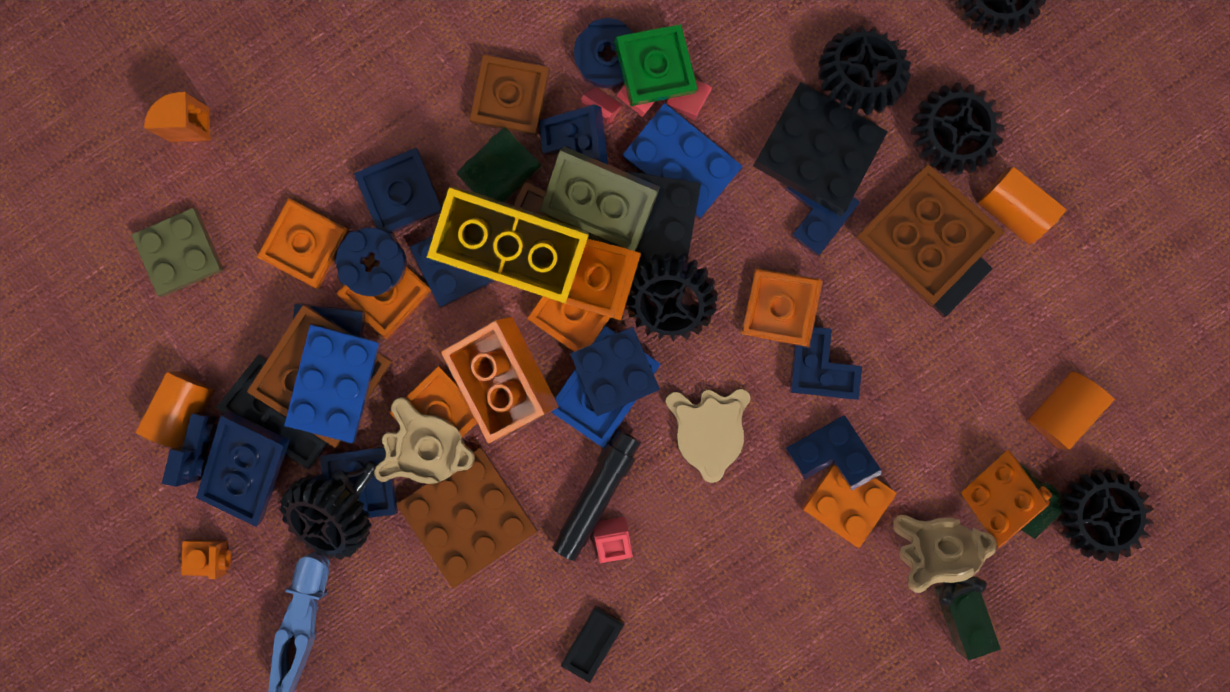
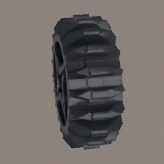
(1003, 17)
(873, 61)
(967, 104)
(663, 280)
(325, 516)
(1112, 538)

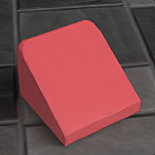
(691, 104)
(609, 106)
(612, 540)

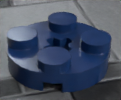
(586, 49)
(355, 273)

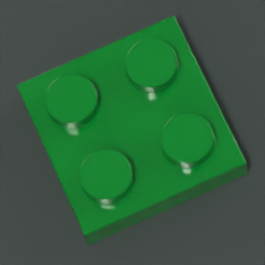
(655, 65)

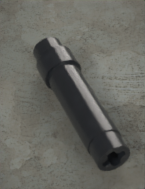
(612, 465)

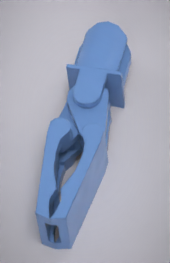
(299, 621)

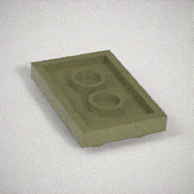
(599, 198)

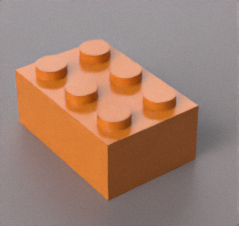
(499, 379)

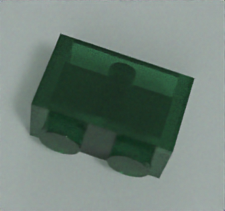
(969, 624)

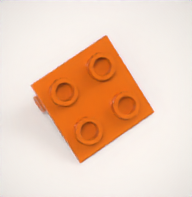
(1005, 498)

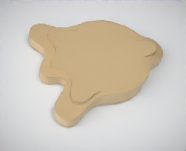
(711, 431)
(423, 448)
(941, 550)

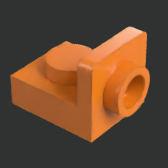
(205, 558)

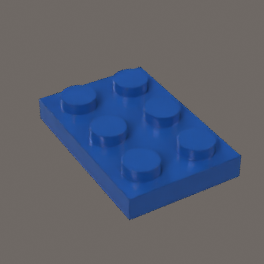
(680, 151)
(332, 383)
(578, 411)

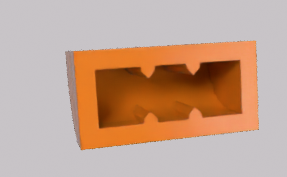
(179, 118)
(1021, 205)
(171, 409)
(1070, 410)

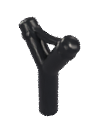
(363, 477)
(972, 584)

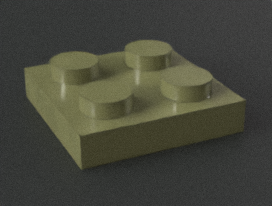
(177, 252)

